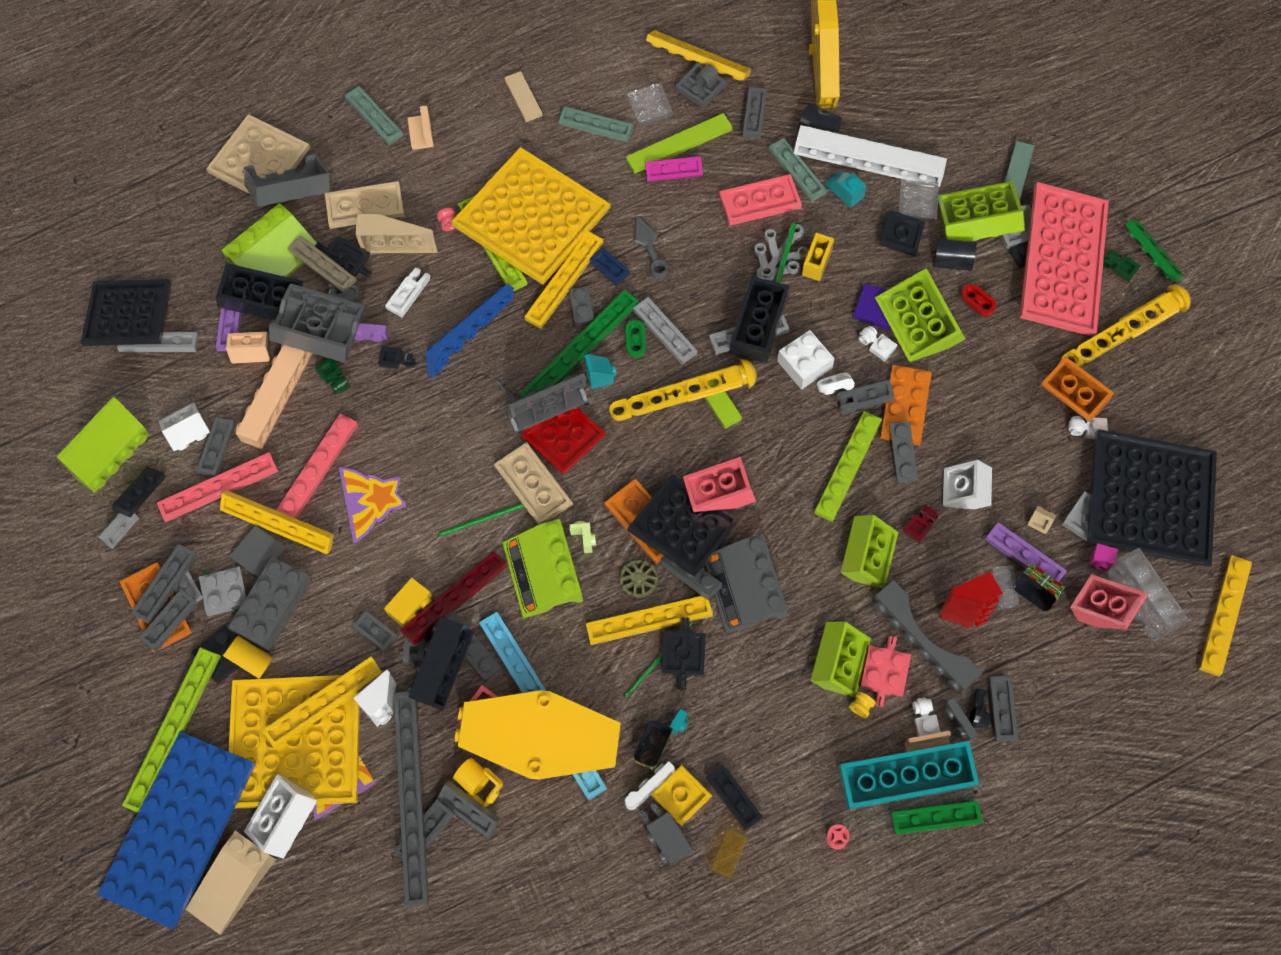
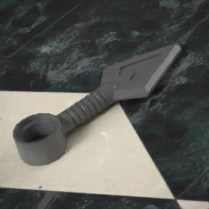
(646, 237)

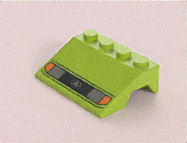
(542, 569)

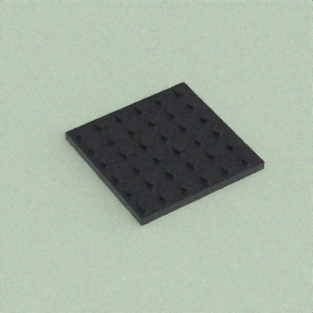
(1152, 497)

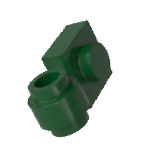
(1124, 267)
(329, 373)

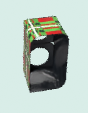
(1040, 596)
(652, 726)

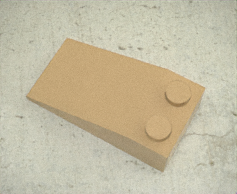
(388, 235)
(229, 882)

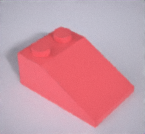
(719, 487)
(1107, 603)

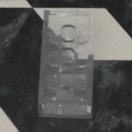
(1159, 611)

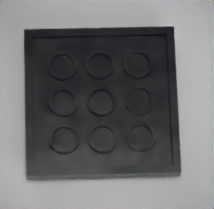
(126, 312)
(678, 531)

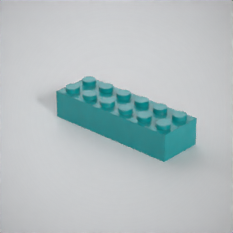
(908, 775)

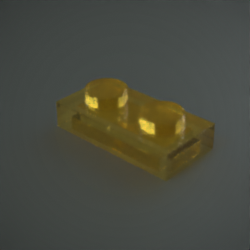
(729, 854)

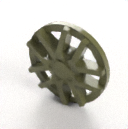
(638, 578)

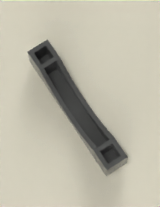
(956, 669)

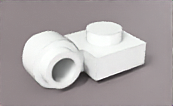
(881, 346)
(1078, 426)
(925, 724)

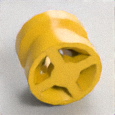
(862, 704)

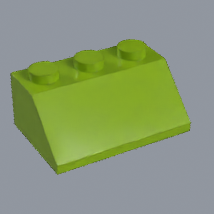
(869, 551)
(841, 658)

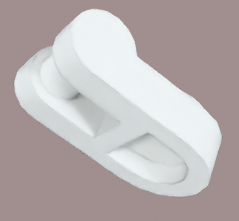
(832, 383)

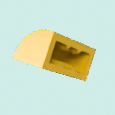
(248, 656)

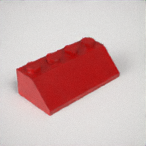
(972, 601)

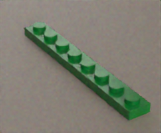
(584, 343)

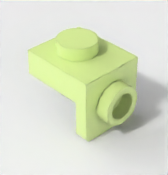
(583, 528)

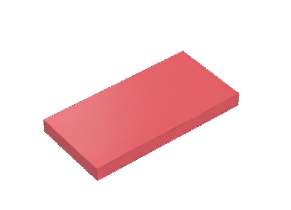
(760, 199)

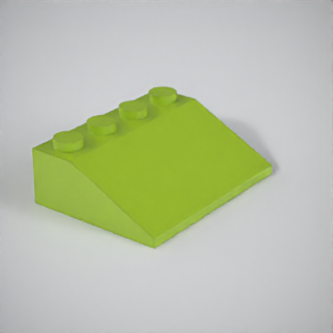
(981, 212)
(267, 243)
(920, 317)
(103, 445)

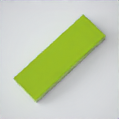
(722, 407)

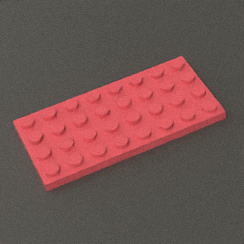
(1064, 259)

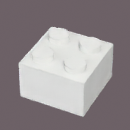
(805, 359)

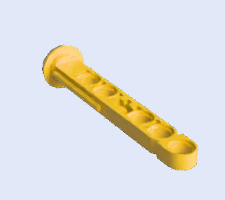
(1163, 306)
(733, 378)

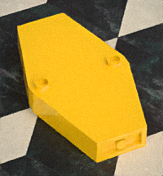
(825, 52)
(538, 734)

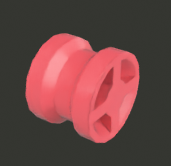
(445, 216)
(840, 833)

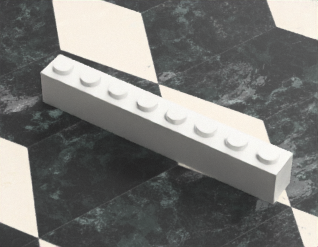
(869, 155)

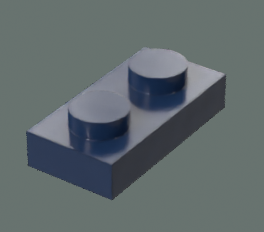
(609, 266)

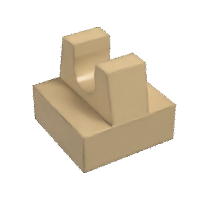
(1041, 520)

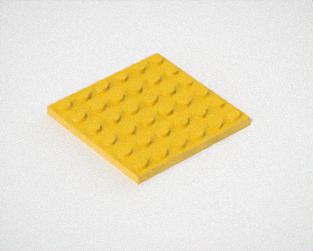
(531, 215)
(317, 759)

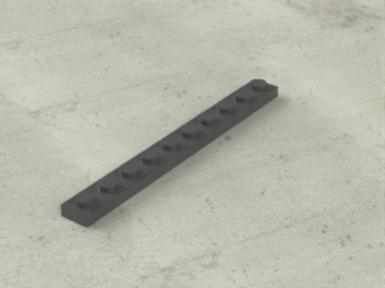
(411, 801)

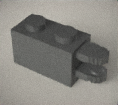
(666, 836)

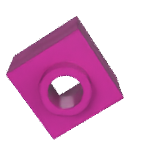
(1103, 557)

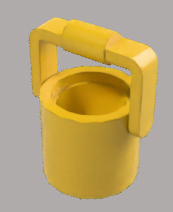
(474, 778)

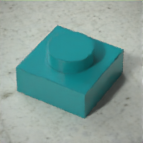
(680, 722)

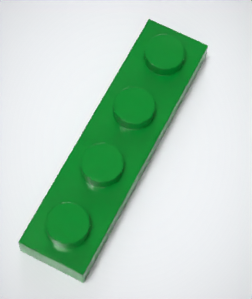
(1150, 246)
(936, 818)

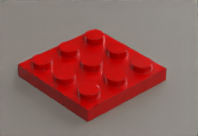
(564, 438)

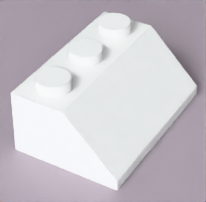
(280, 816)

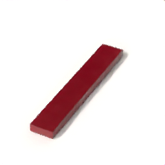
(454, 597)

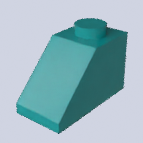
(847, 187)
(599, 371)

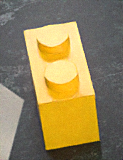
(818, 257)
(408, 602)

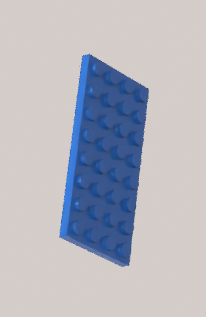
(176, 830)

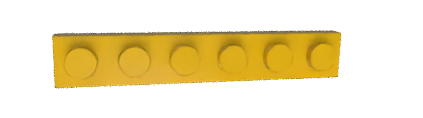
(692, 53)
(563, 280)
(276, 522)
(1225, 616)
(648, 620)
(322, 703)

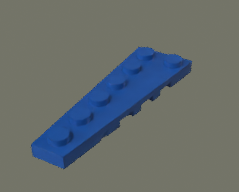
(451, 342)

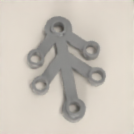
(777, 255)

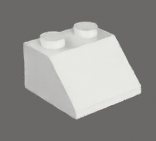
(184, 427)
(967, 485)
(378, 699)

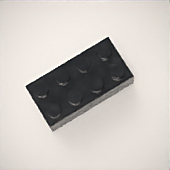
(252, 291)
(759, 319)
(440, 663)

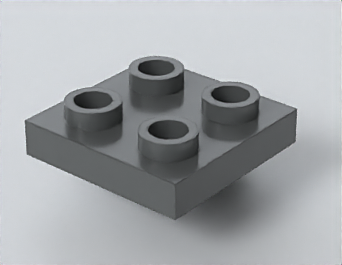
(701, 84)

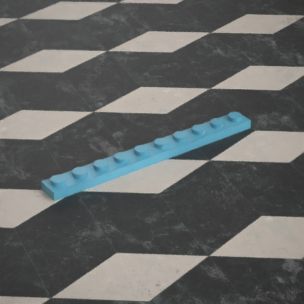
(527, 681)

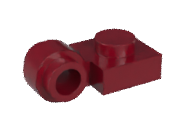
(920, 527)

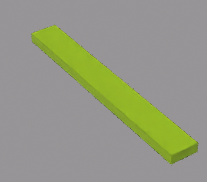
(174, 722)

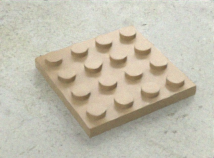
(260, 146)

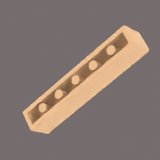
(272, 396)

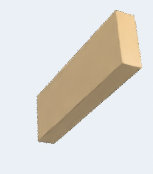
(523, 96)

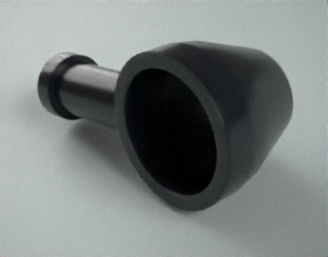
(978, 717)

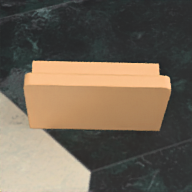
(421, 130)
(248, 347)
(928, 741)

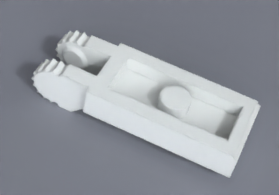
(407, 293)
(648, 786)

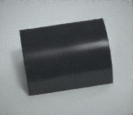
(820, 119)
(954, 254)

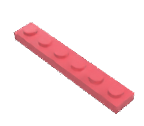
(317, 466)
(214, 487)

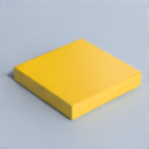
(681, 795)

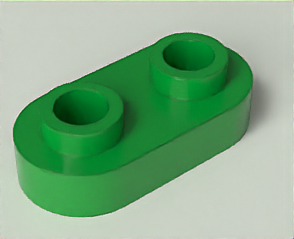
(635, 340)

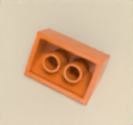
(1077, 389)

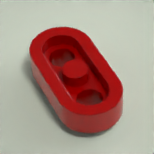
(979, 300)

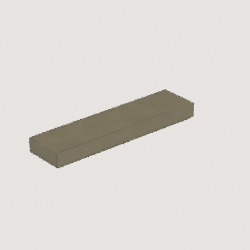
(322, 264)

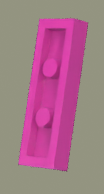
(674, 169)

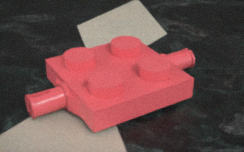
(886, 671)

